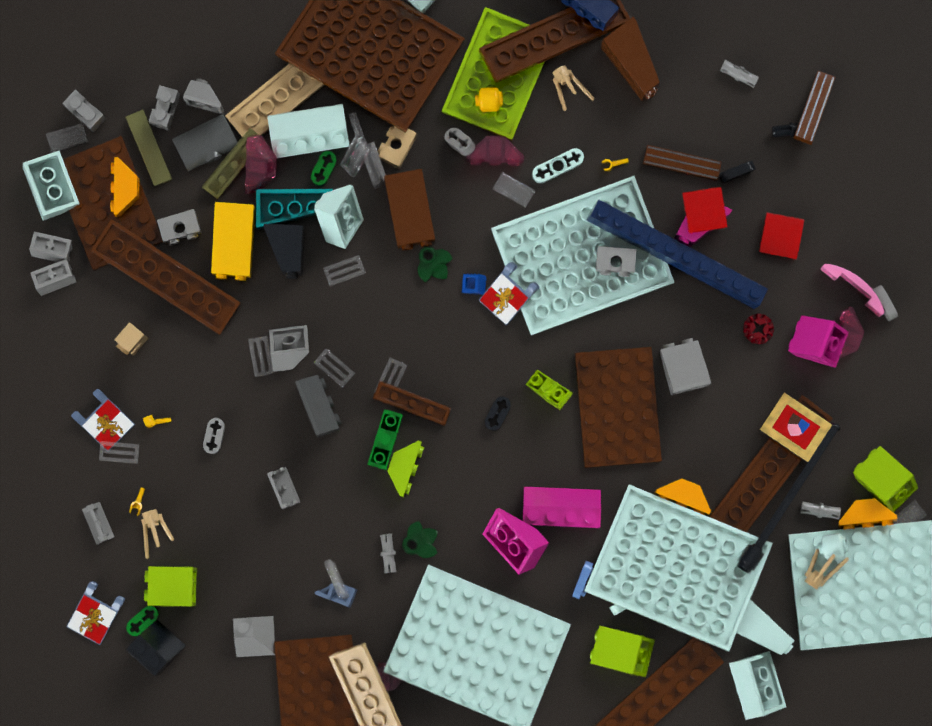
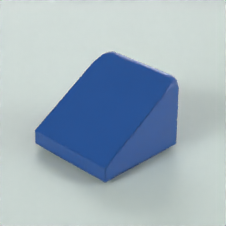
(474, 284)

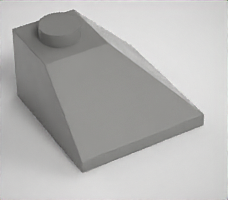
(201, 96)
(288, 347)
(254, 636)

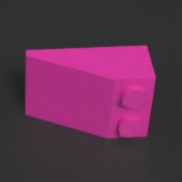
(515, 540)

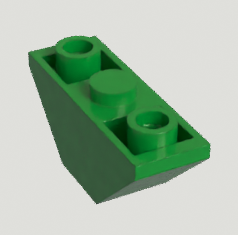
(385, 439)

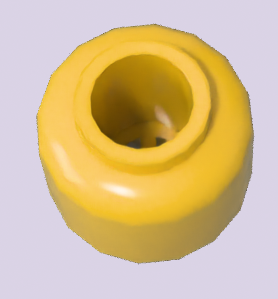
(489, 99)

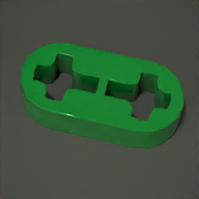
(319, 167)
(139, 617)

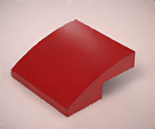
(704, 210)
(781, 235)

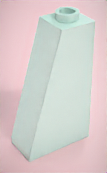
(763, 630)

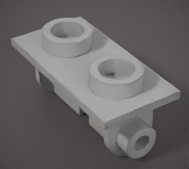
(98, 522)

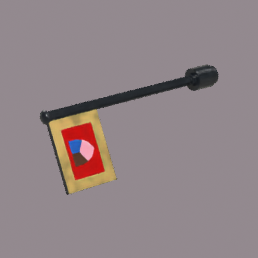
(806, 437)

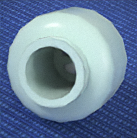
(833, 544)

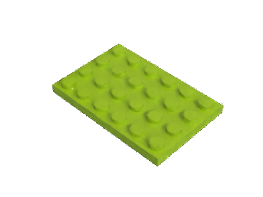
(475, 75)

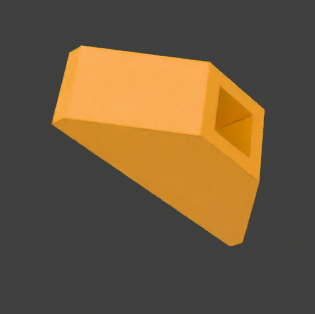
(124, 187)
(685, 494)
(867, 513)

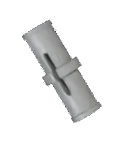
(739, 73)
(820, 510)
(388, 553)

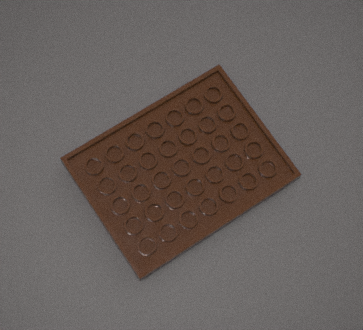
(372, 53)

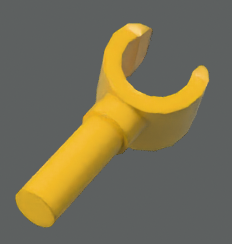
(614, 163)
(150, 422)
(137, 503)

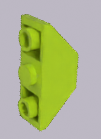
(549, 389)
(403, 466)

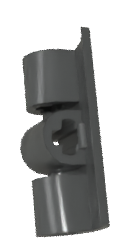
(205, 142)

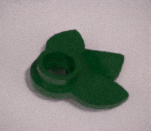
(435, 266)
(423, 540)

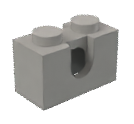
(87, 114)
(160, 116)
(168, 224)
(625, 255)

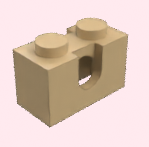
(396, 156)
(130, 339)

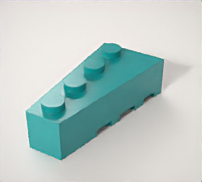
(285, 205)

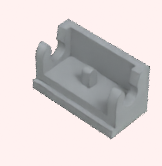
(50, 247)
(53, 277)
(283, 487)

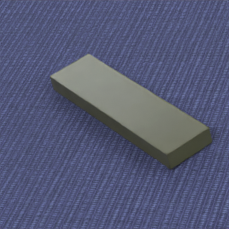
(149, 148)
(229, 167)

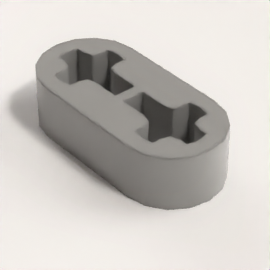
(461, 138)
(889, 309)
(218, 437)

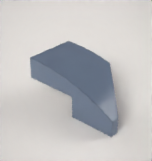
(330, 594)

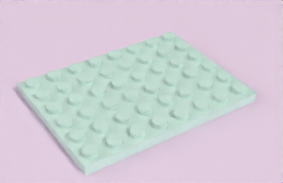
(560, 254)
(676, 568)
(874, 596)
(477, 648)

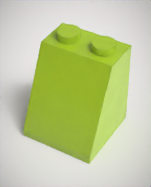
(885, 479)
(171, 586)
(622, 651)

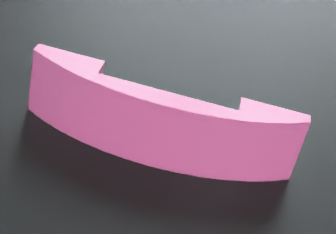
(873, 303)

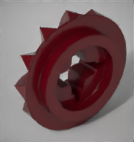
(749, 327)

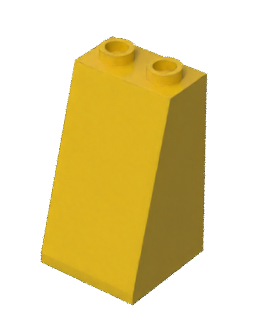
(233, 240)

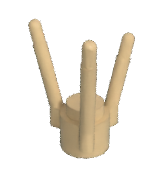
(564, 76)
(152, 519)
(817, 578)

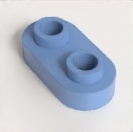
(584, 575)

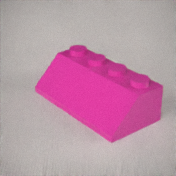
(562, 507)

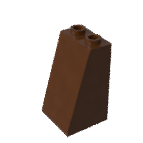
(630, 56)
(409, 209)

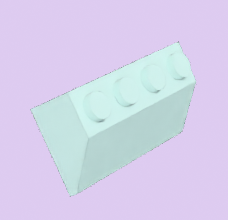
(308, 131)

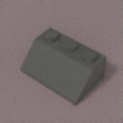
(318, 405)

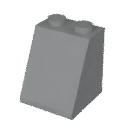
(684, 366)

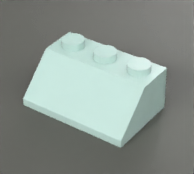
(50, 185)
(339, 215)
(757, 685)

